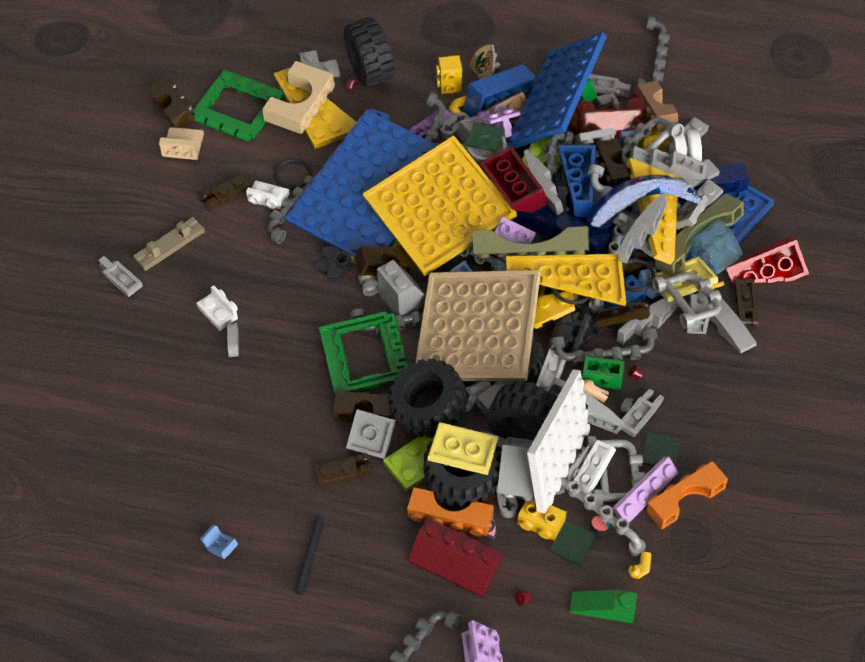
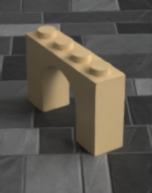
(298, 116)

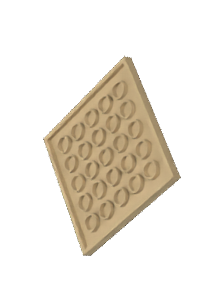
(480, 323)

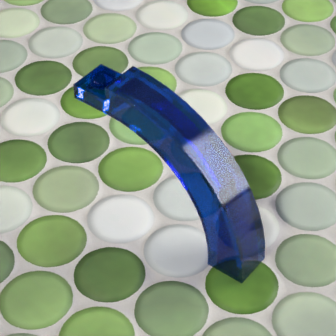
(625, 193)

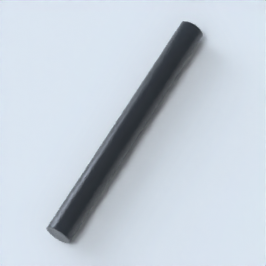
(309, 556)

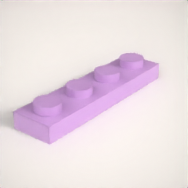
(647, 487)

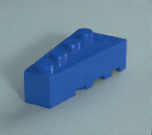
(497, 88)
(575, 166)

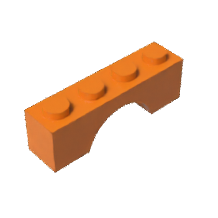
(706, 481)
(473, 519)

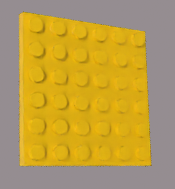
(438, 205)

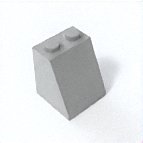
(399, 289)
(515, 469)

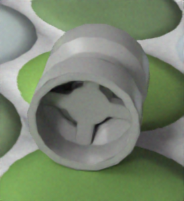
(370, 285)

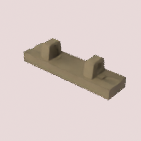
(168, 243)

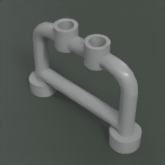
(674, 129)
(689, 317)
(635, 462)

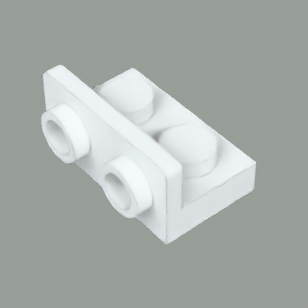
(267, 195)
(218, 308)

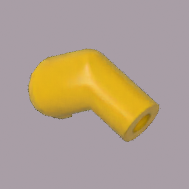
(454, 106)
(642, 568)

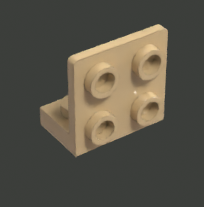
(181, 143)

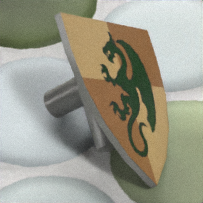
(484, 62)

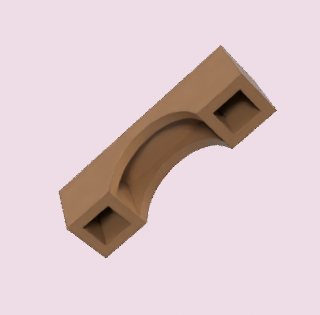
(654, 108)

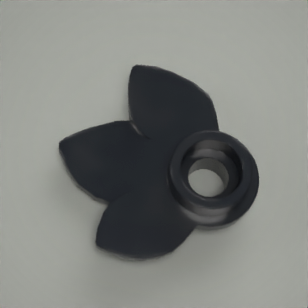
(331, 262)

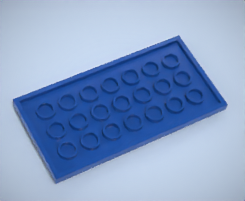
(556, 91)

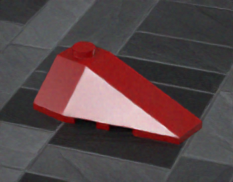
(773, 263)

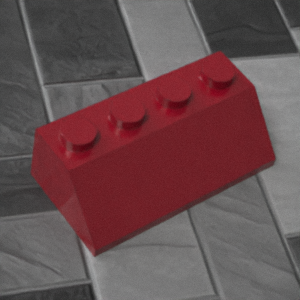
(514, 181)
(455, 557)

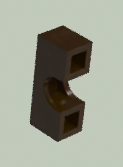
(177, 111)
(610, 158)
(370, 258)
(348, 402)

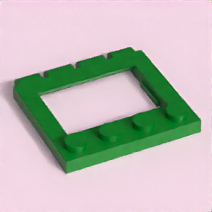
(228, 124)
(337, 360)

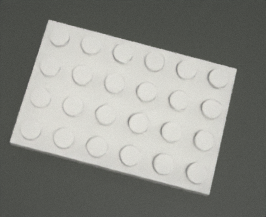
(558, 441)

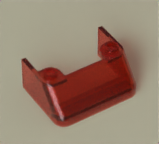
(588, 119)

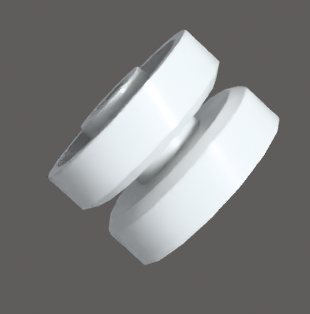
(687, 144)

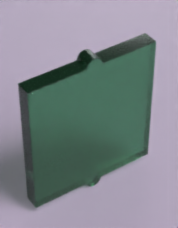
(485, 137)
(660, 446)
(572, 543)

